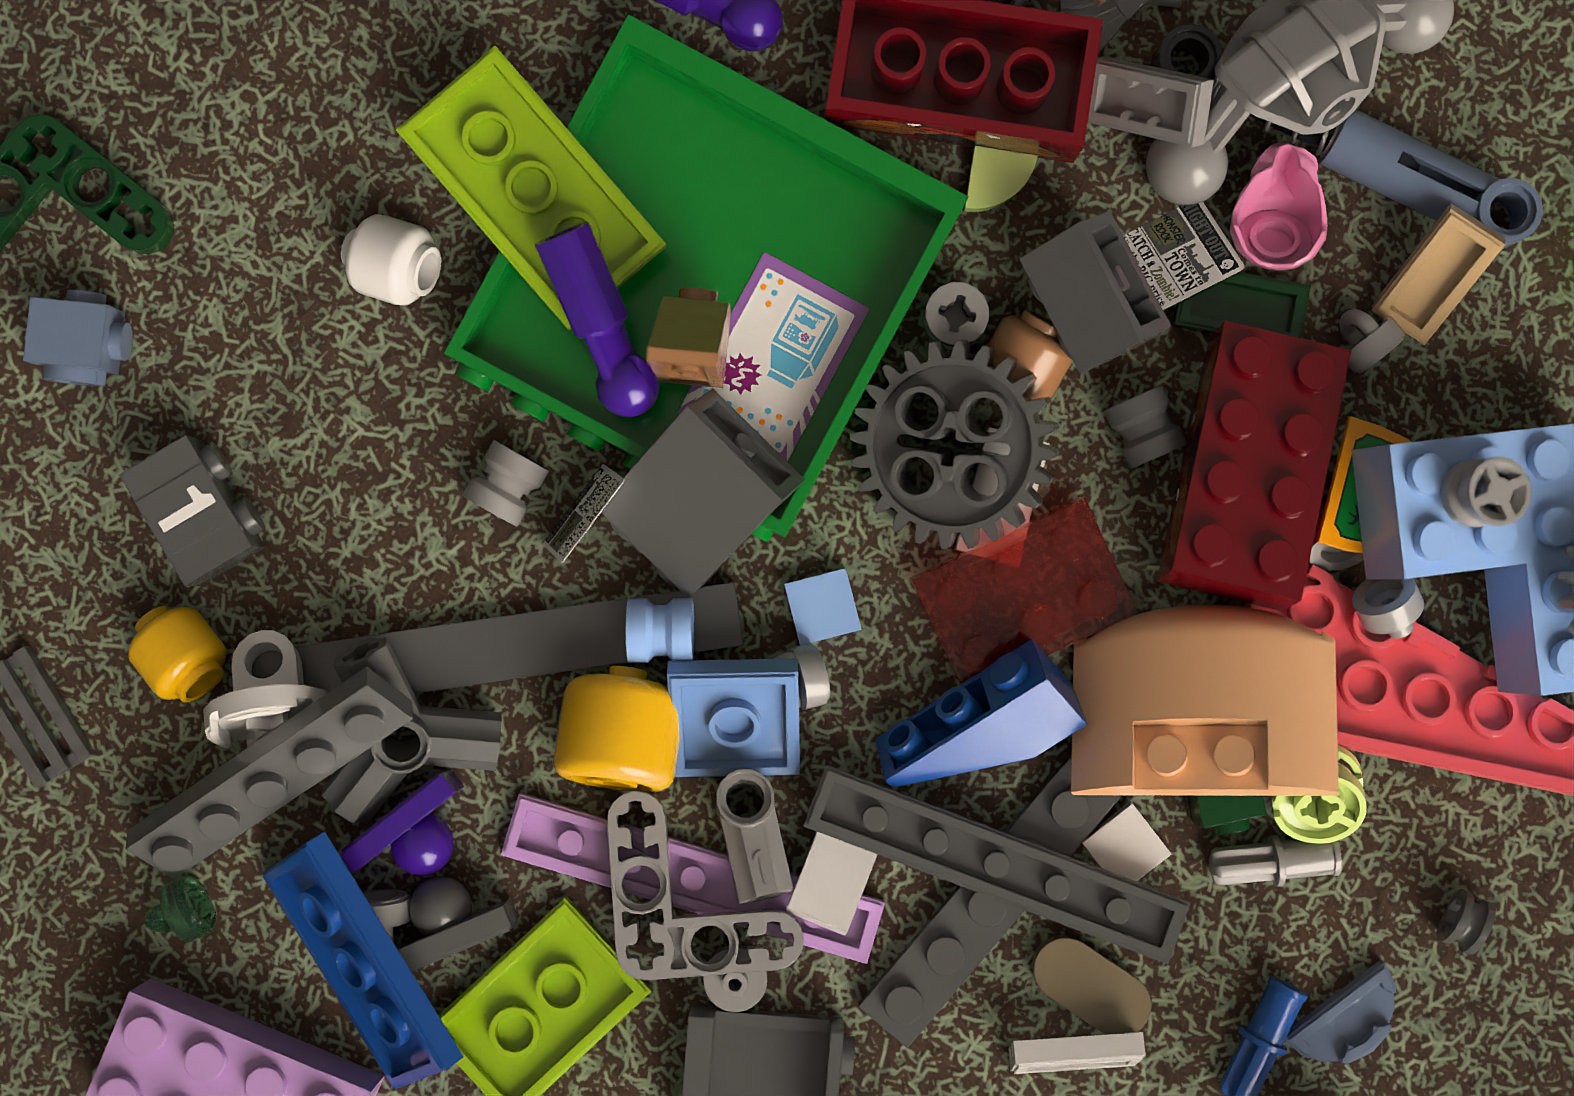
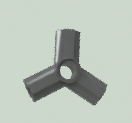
(443, 739)

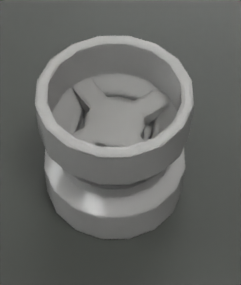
(507, 480)

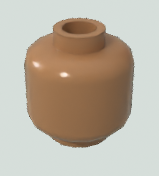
(1037, 350)

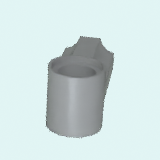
(755, 842)

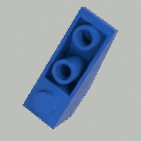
(988, 721)

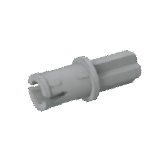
(1274, 861)

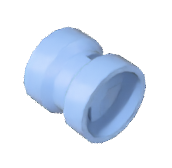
(659, 630)

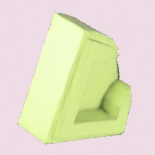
(996, 177)

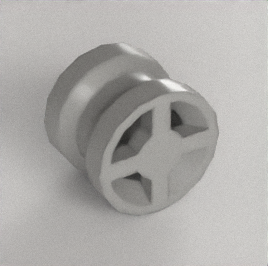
(953, 323)
(1501, 500)

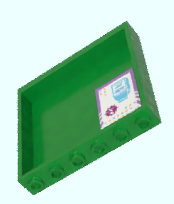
(755, 200)

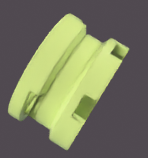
(1325, 817)

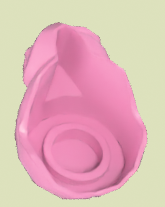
(1285, 182)

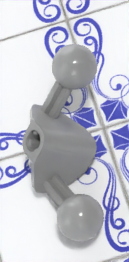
(1298, 69)

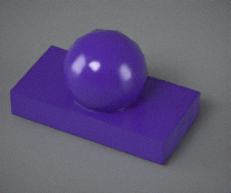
(417, 838)

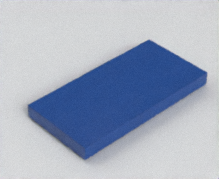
(361, 963)

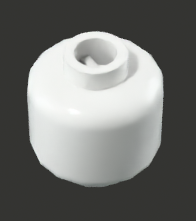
(391, 259)

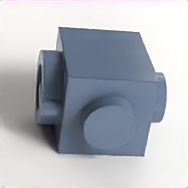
(77, 338)

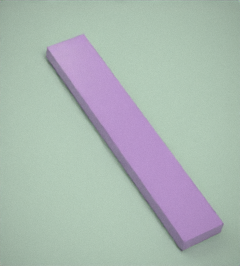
(700, 877)

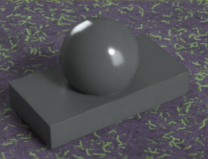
(445, 919)

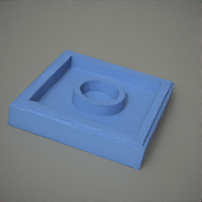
(736, 716)

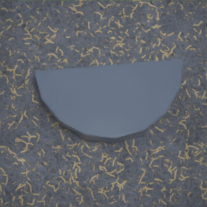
(1349, 1021)

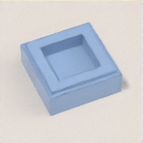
(822, 606)

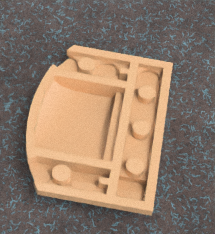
(1206, 706)

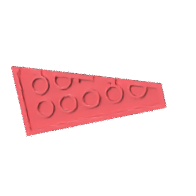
(1431, 702)

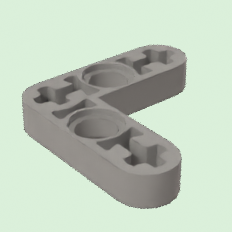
(677, 931)

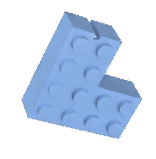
(1413, 537)

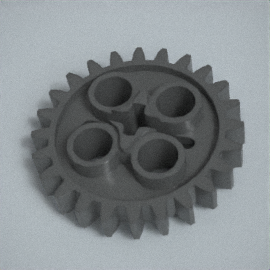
(957, 387)

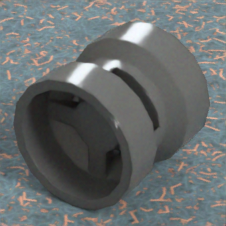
(1146, 427)

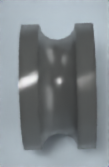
(1466, 922)

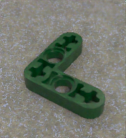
(63, 175)

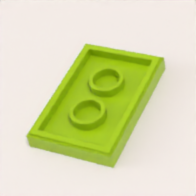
(541, 1005)

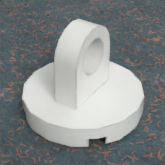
(259, 703)

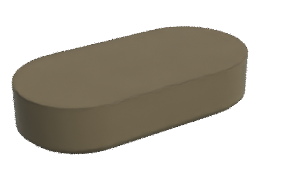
(1091, 985)

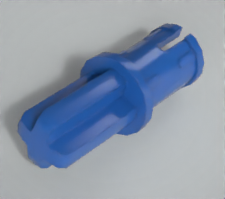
(1262, 1038)

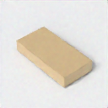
(1438, 273)

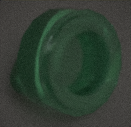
(183, 910)

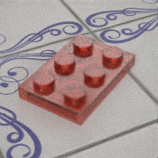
(1034, 583)

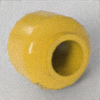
(177, 653)

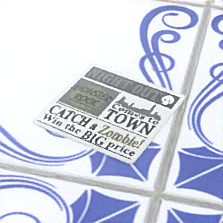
(1183, 253)
(583, 512)

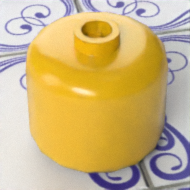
(617, 732)

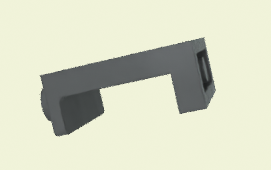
(700, 492)
(765, 1053)

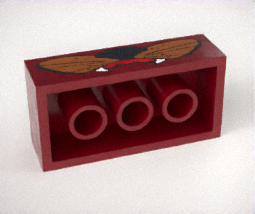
(966, 74)
(1254, 466)

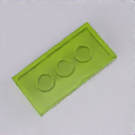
(524, 174)

